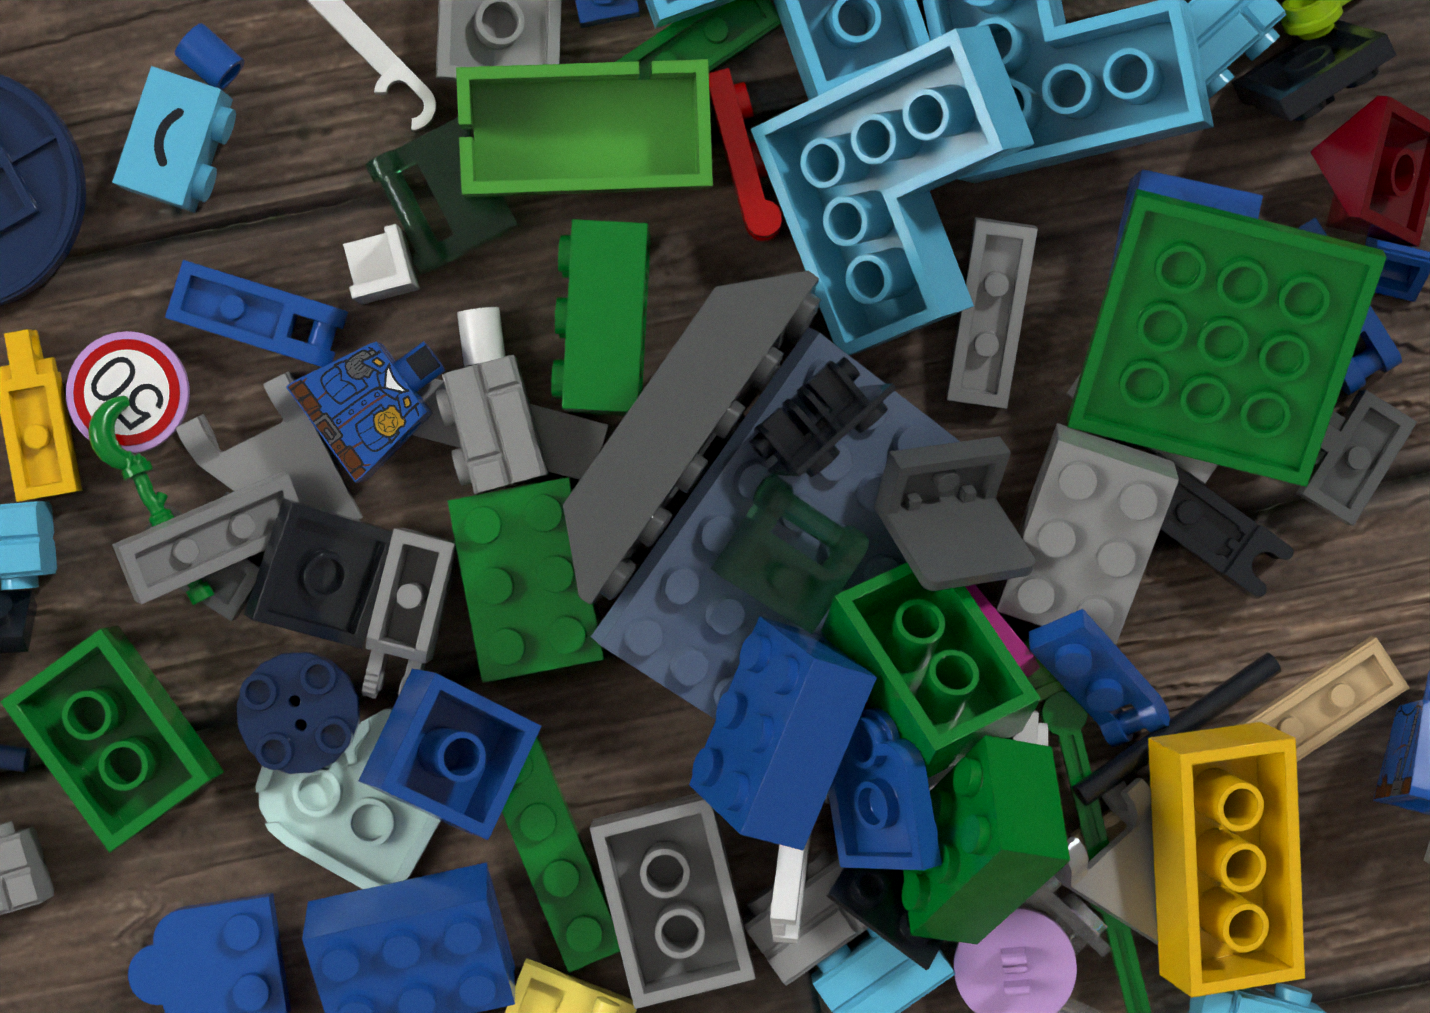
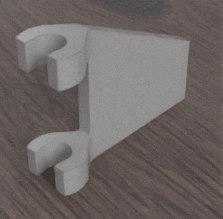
(287, 448)
(1123, 872)

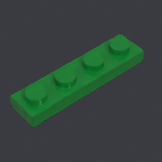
(559, 864)

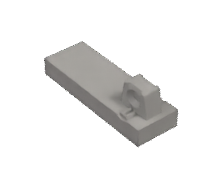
(991, 329)
(203, 539)

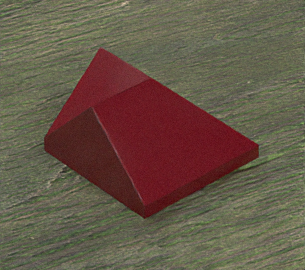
(1379, 172)

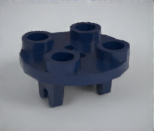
(270, 720)

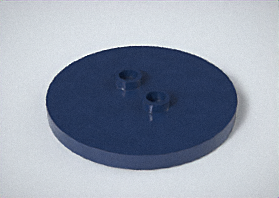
(38, 191)

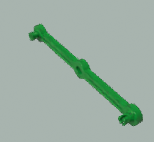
(1066, 720)

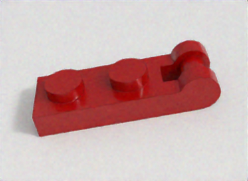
(730, 108)

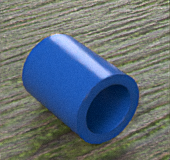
(209, 57)

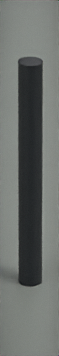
(1187, 720)

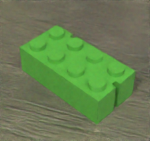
(584, 128)

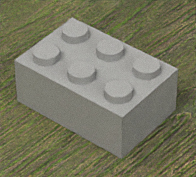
(1089, 530)
(672, 900)

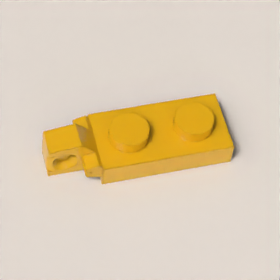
(36, 421)

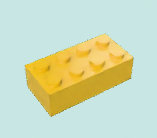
(1227, 858)

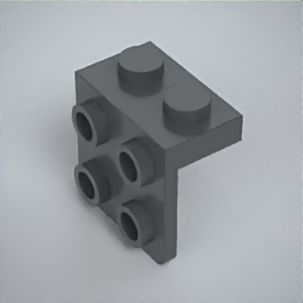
(947, 514)

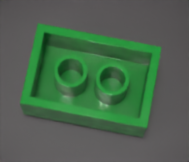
(602, 316)
(522, 581)
(934, 663)
(112, 736)
(995, 839)

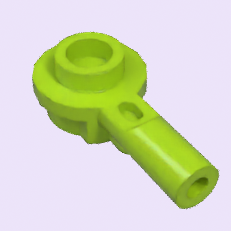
(1311, 17)

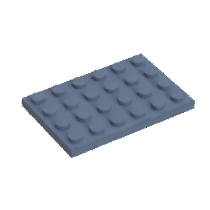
(689, 622)

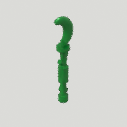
(134, 467)

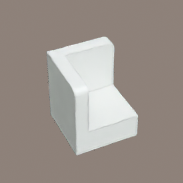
(381, 266)

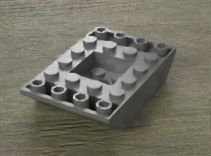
(676, 420)

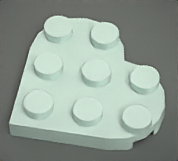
(343, 821)

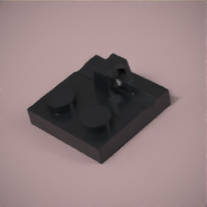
(1311, 71)
(320, 574)

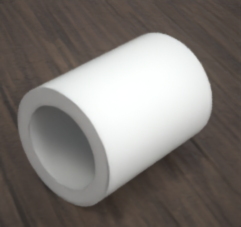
(480, 335)

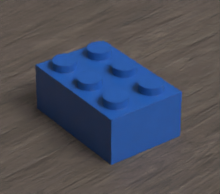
(781, 733)
(412, 946)

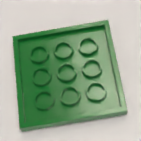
(1224, 337)

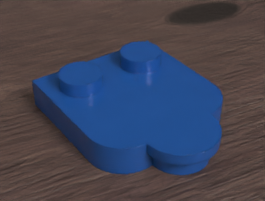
(883, 800)
(215, 960)

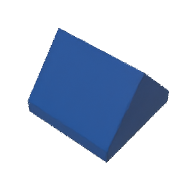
(1403, 270)

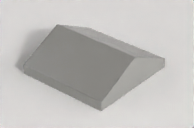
(496, 34)

